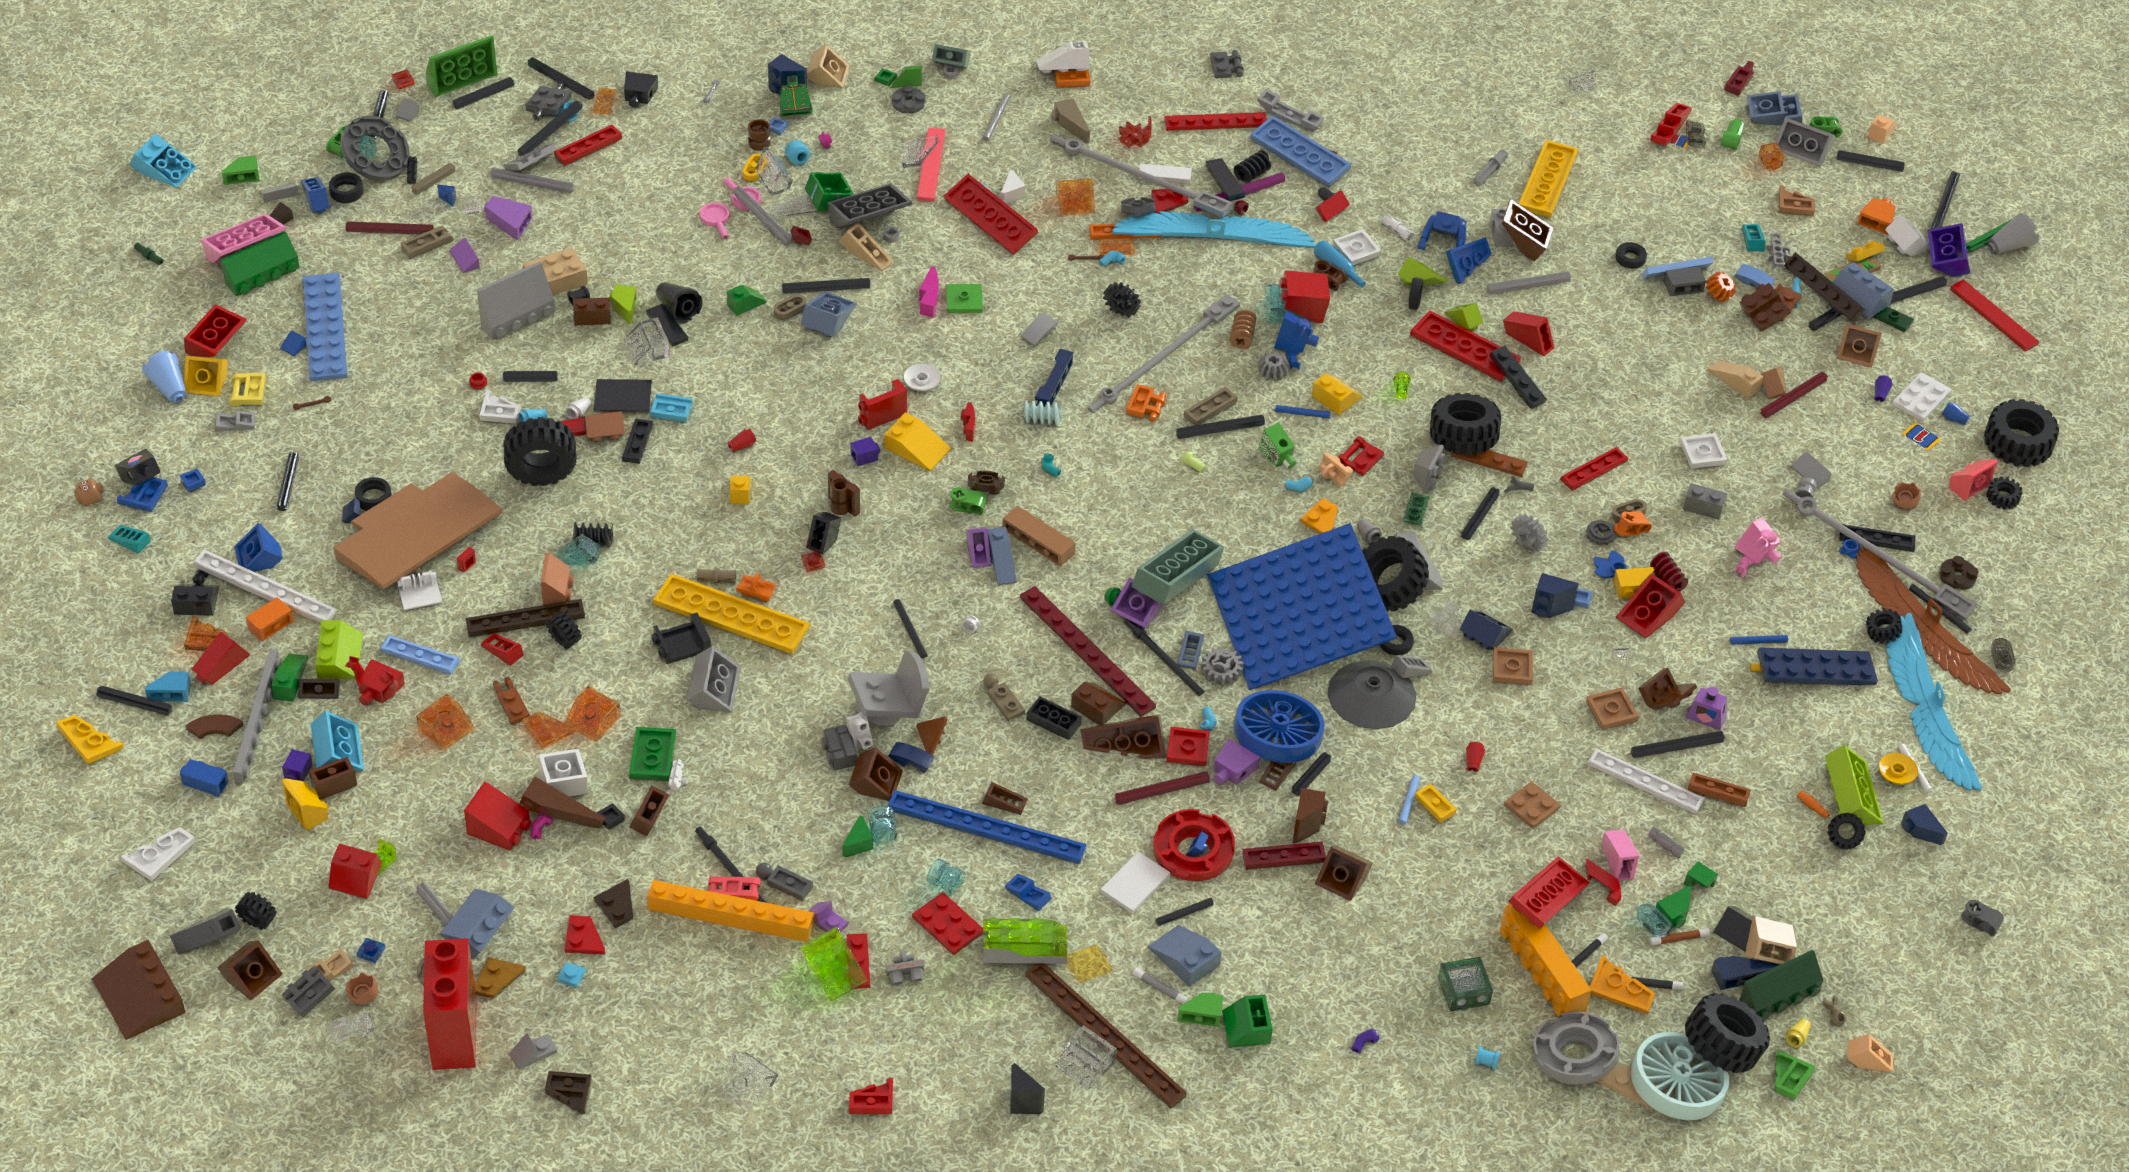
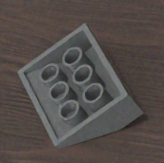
(866, 205)

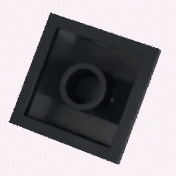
(1735, 927)
(1025, 1093)

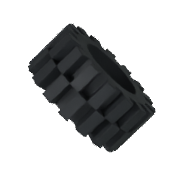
(2004, 500)
(563, 630)
(1886, 633)
(1833, 831)
(255, 910)

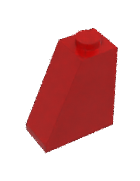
(1530, 330)
(219, 659)

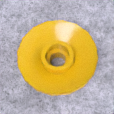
(1898, 762)

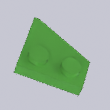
(1791, 1074)

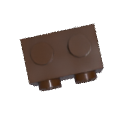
(1663, 691)

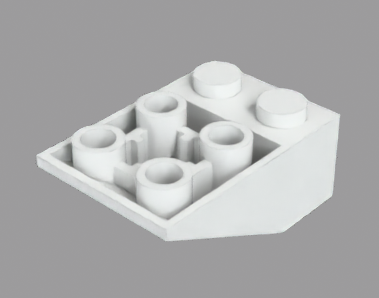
(1069, 56)

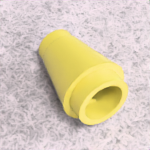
(1798, 1033)

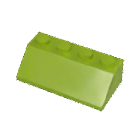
(1853, 785)

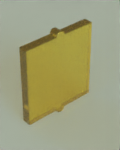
(1088, 963)

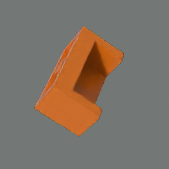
(269, 619)

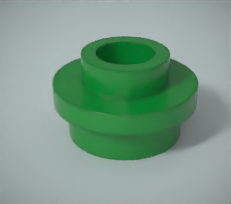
(1111, 595)

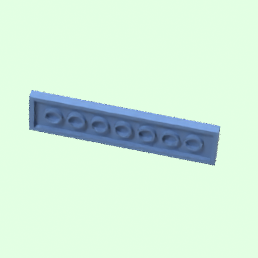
(324, 327)

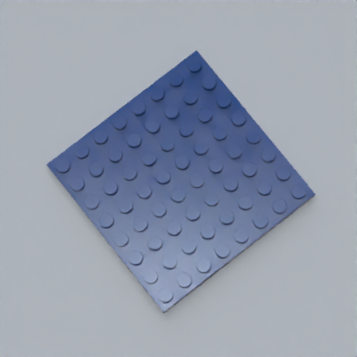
(1301, 606)

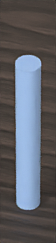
(1409, 799)

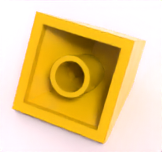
(205, 375)

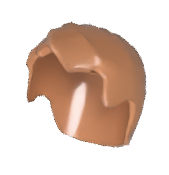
(1906, 495)
(362, 989)

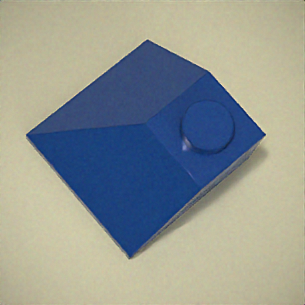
(258, 550)

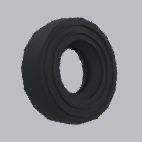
(1629, 262)
(1415, 293)
(1399, 649)

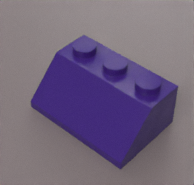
(1949, 250)

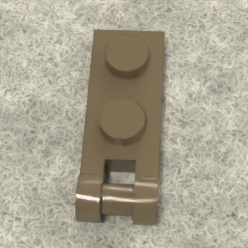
(426, 241)

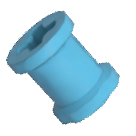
(1487, 1057)

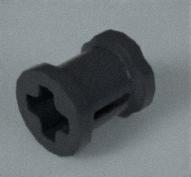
(581, 293)

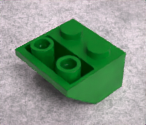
(1248, 1022)

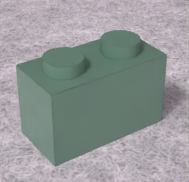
(951, 55)

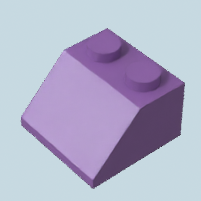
(1136, 606)

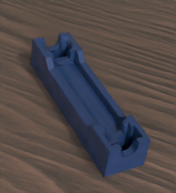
(1049, 391)

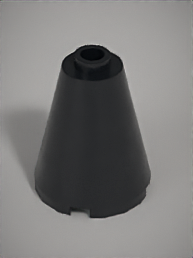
(679, 301)

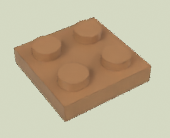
(1512, 666)
(1612, 708)
(1532, 805)

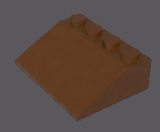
(138, 990)

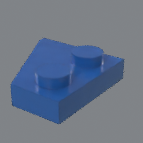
(144, 495)

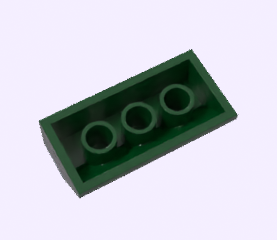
(1783, 985)

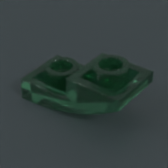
(1416, 509)

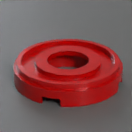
(1190, 824)

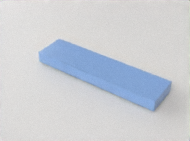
(1661, 270)
(419, 654)

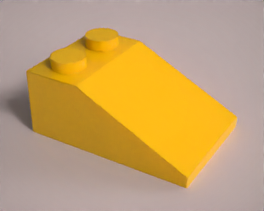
(915, 442)

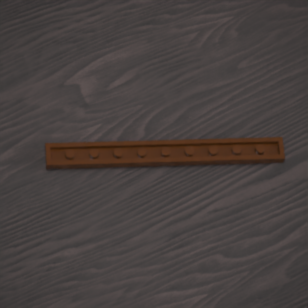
(1126, 1052)

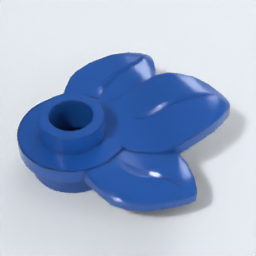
(1607, 567)

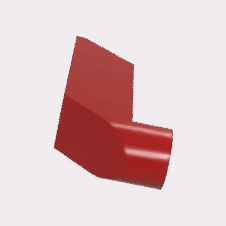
(1606, 879)

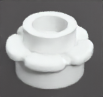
(971, 622)

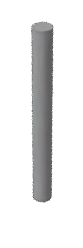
(996, 117)

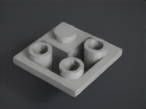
(1429, 467)

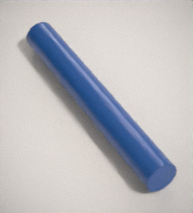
(1302, 411)
(1759, 639)

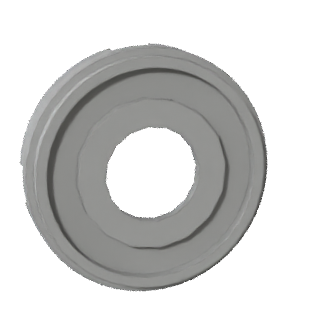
(1580, 1028)

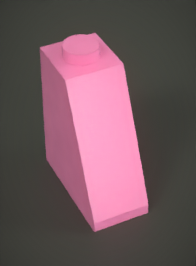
(1620, 854)

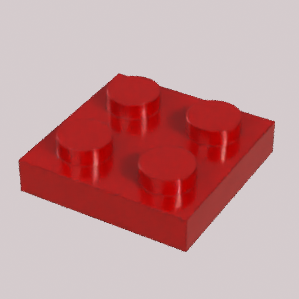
(1188, 746)

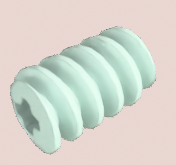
(1043, 413)

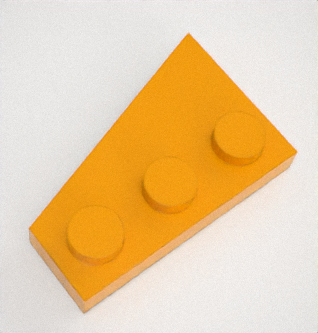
(1618, 987)

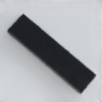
(1225, 179)
(1883, 538)

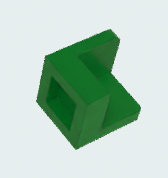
(1702, 875)

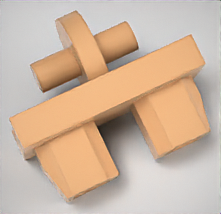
(1333, 469)

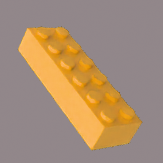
(1546, 962)

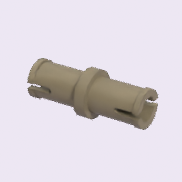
(716, 575)

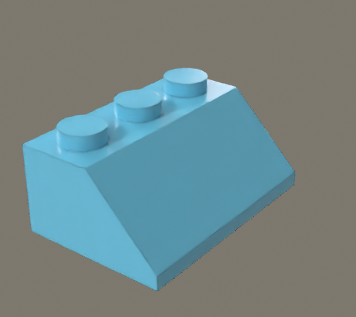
(336, 739)

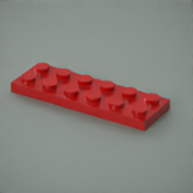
(990, 214)
(1459, 343)
(1548, 892)

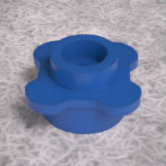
(1853, 545)

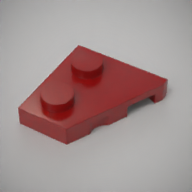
(872, 1099)

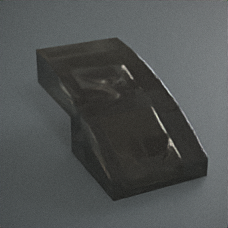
(1695, 134)

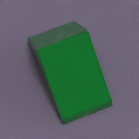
(858, 839)

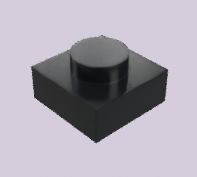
(612, 815)

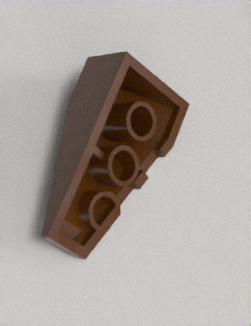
(1134, 736)
(553, 803)

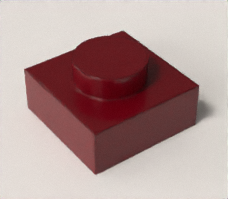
(801, 235)

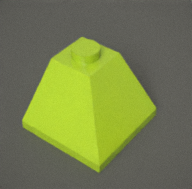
(1416, 269)

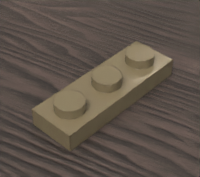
(1210, 406)

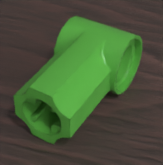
(1732, 137)

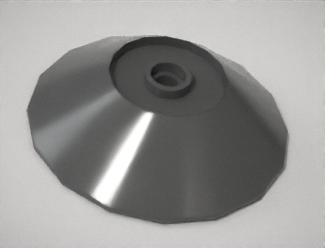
(1371, 695)

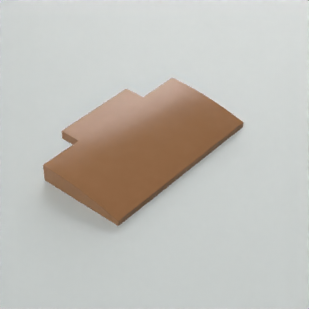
(414, 528)

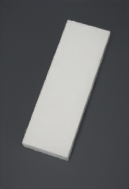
(1168, 173)

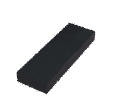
(671, 328)
(637, 441)

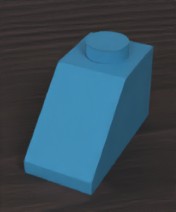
(170, 687)

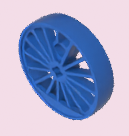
(1279, 724)

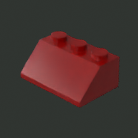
(212, 332)

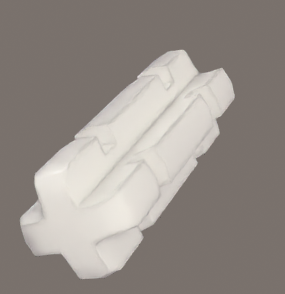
(675, 775)

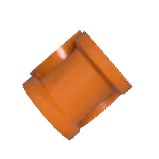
(1632, 524)

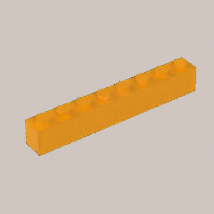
(730, 911)

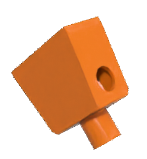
(1877, 215)

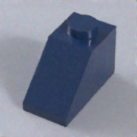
(1924, 825)

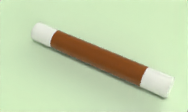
(1680, 936)

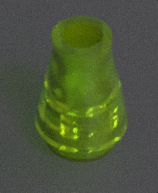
(1401, 383)

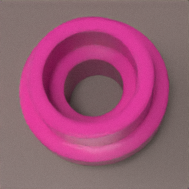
(825, 139)

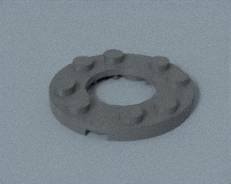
(380, 127)

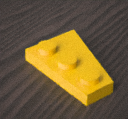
(87, 741)

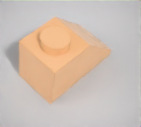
(1881, 128)
(1869, 1054)

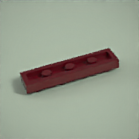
(1284, 855)

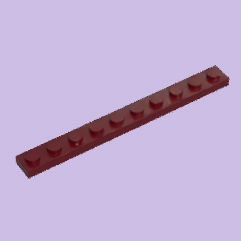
(1088, 651)

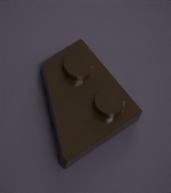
(616, 903)

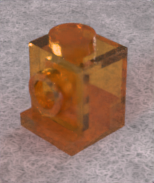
(1774, 159)

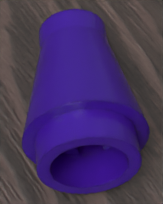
(1882, 387)

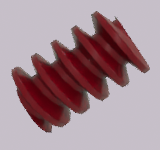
(1668, 571)

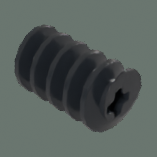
(1252, 166)
(596, 534)

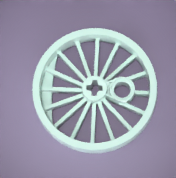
(1678, 1074)

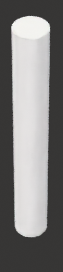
(1921, 778)

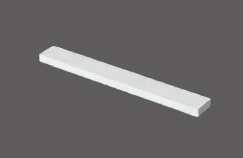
(263, 586)

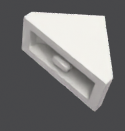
(1013, 188)

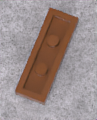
(1719, 789)

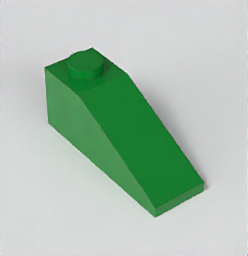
(287, 677)

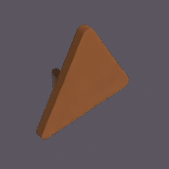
(930, 733)

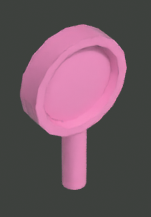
(754, 193)
(715, 215)

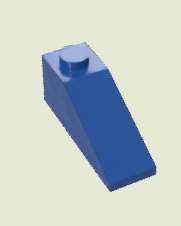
(315, 194)

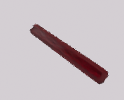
(396, 228)
(1794, 394)
(1162, 787)

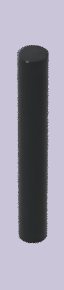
(1184, 911)

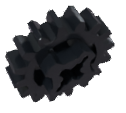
(1122, 299)

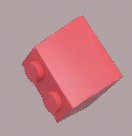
(1973, 478)

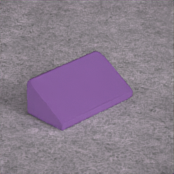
(465, 256)

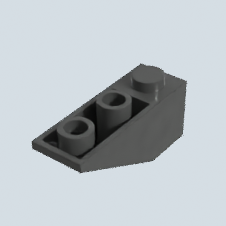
(205, 931)

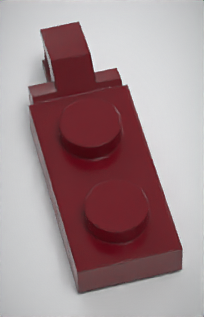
(1740, 79)

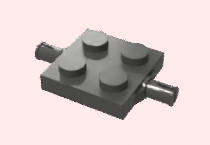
(548, 101)

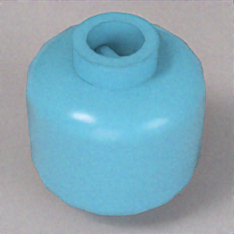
(797, 152)

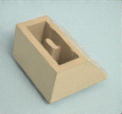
(1770, 941)

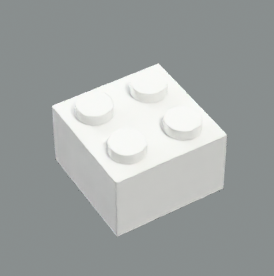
(564, 772)

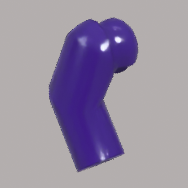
(1362, 1038)

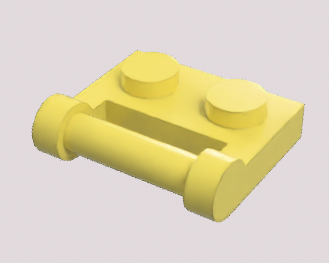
(253, 390)

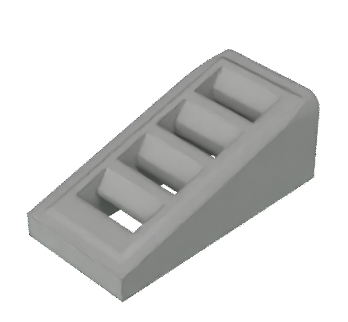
(1410, 666)

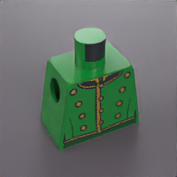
(794, 98)

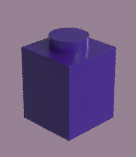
(864, 451)
(297, 765)

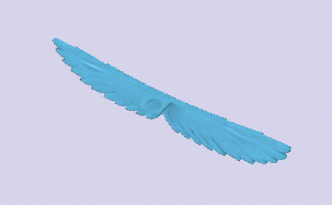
(1225, 228)
(1916, 685)

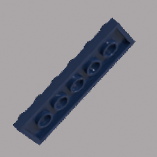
(1817, 666)

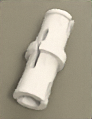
(1397, 227)

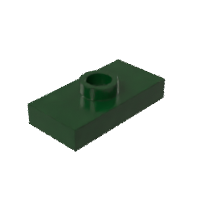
(1894, 318)

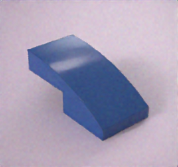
(1026, 891)

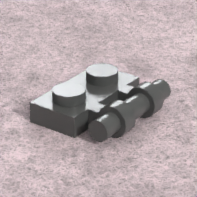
(1221, 65)
(310, 994)

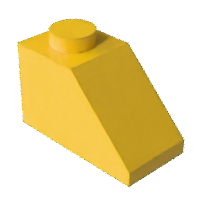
(740, 489)
(1630, 580)

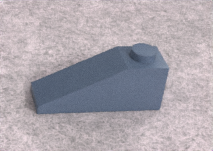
(1001, 556)

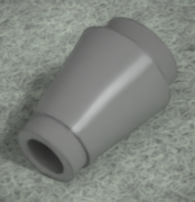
(1369, 531)

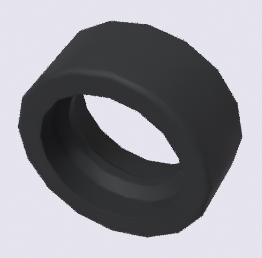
(346, 196)
(368, 484)

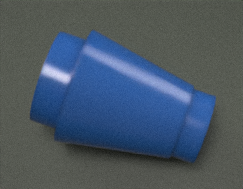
(1955, 413)

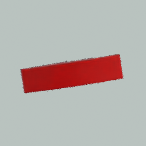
(1671, 124)

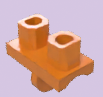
(756, 587)

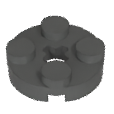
(908, 92)
(1138, 207)

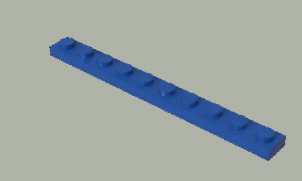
(987, 827)

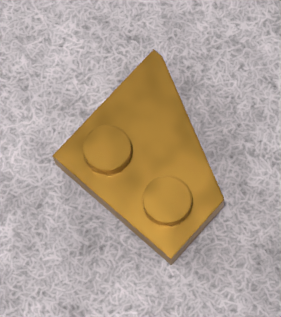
(496, 976)

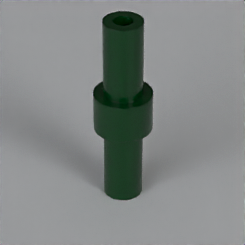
(148, 253)

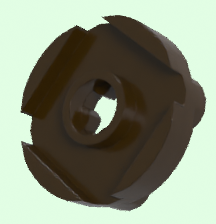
(986, 482)
(1958, 564)

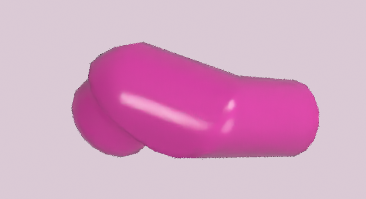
(537, 825)

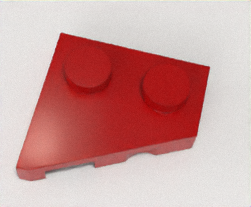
(1167, 199)
(583, 936)

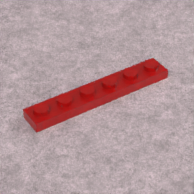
(1214, 121)

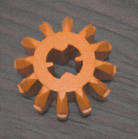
(1720, 286)

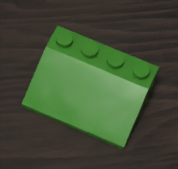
(461, 66)

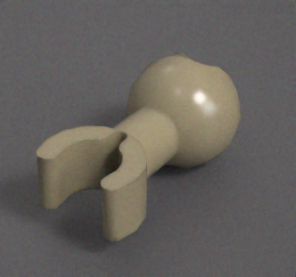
(1837, 1016)

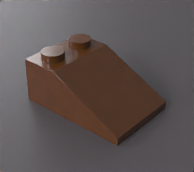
(1526, 230)

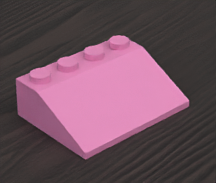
(240, 237)

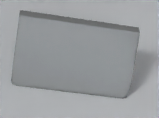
(279, 192)
(1810, 467)

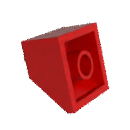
(354, 871)

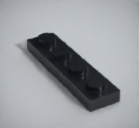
(1517, 377)

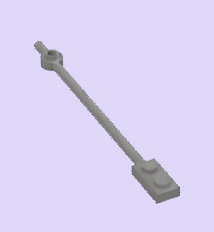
(1202, 200)
(1214, 313)
(1946, 596)

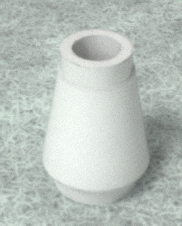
(577, 408)

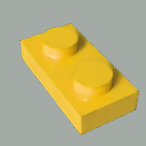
(1870, 249)
(1435, 803)

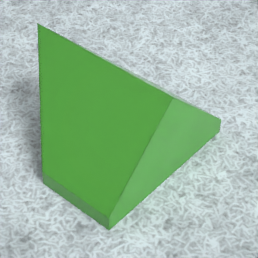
(910, 76)

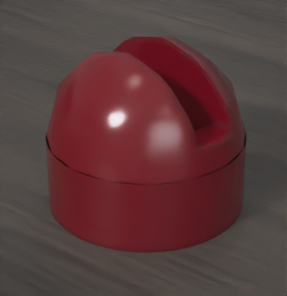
(1241, 205)

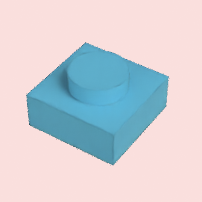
(571, 975)

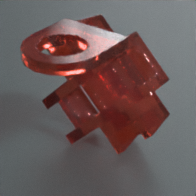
(1128, 132)

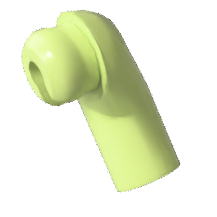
(1188, 459)

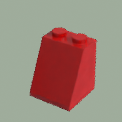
(1305, 294)
(496, 817)

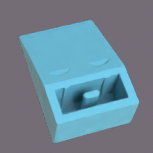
(162, 162)

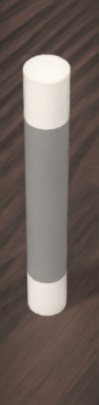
(1160, 986)

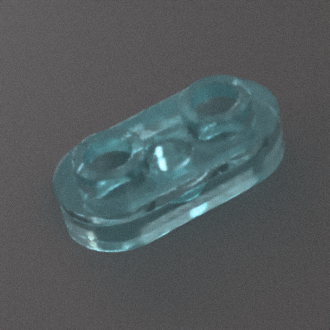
(1656, 922)

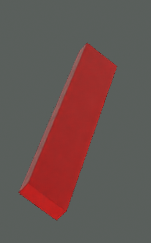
(1994, 315)

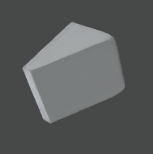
(407, 110)

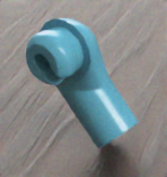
(1112, 256)
(1299, 486)
(1209, 721)

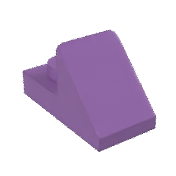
(826, 918)

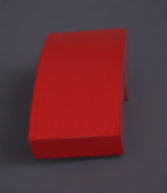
(968, 418)

